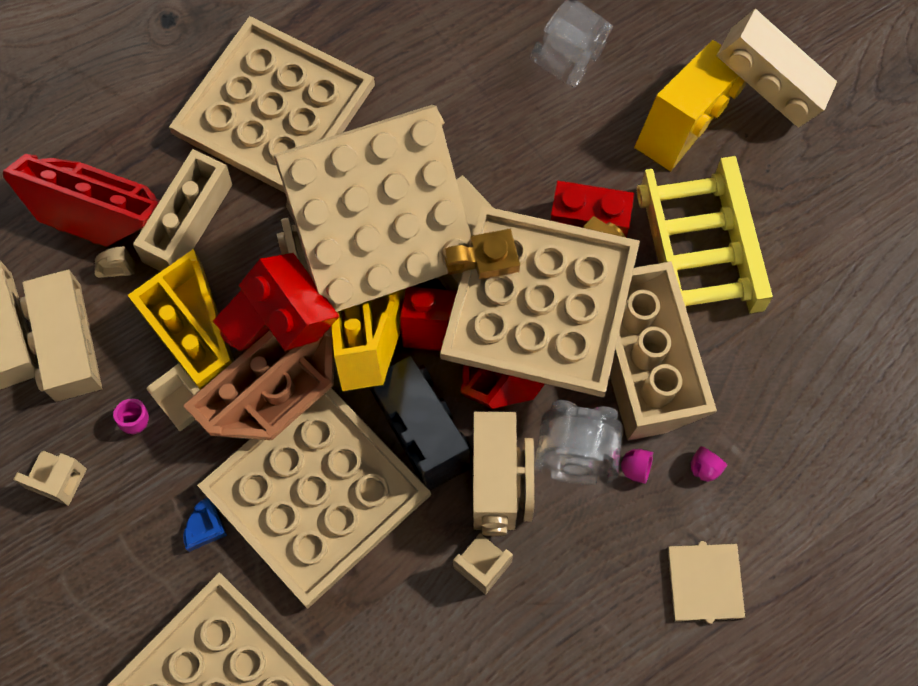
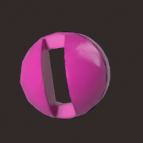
(133, 412)
(637, 465)
(707, 465)

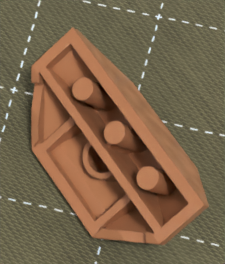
(265, 389)

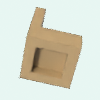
(172, 392)
(53, 477)
(482, 563)

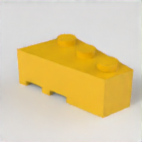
(688, 106)
(181, 313)
(366, 340)

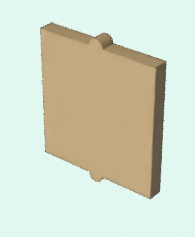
(706, 582)

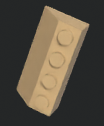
(657, 359)

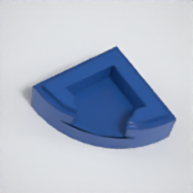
(203, 526)

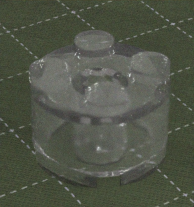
(570, 41)
(579, 443)

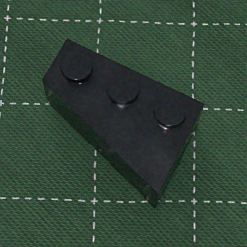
(422, 424)

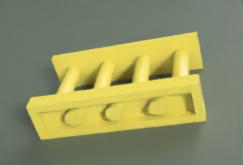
(733, 216)

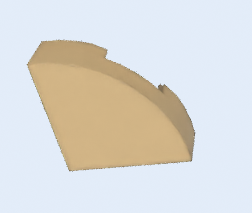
(114, 263)

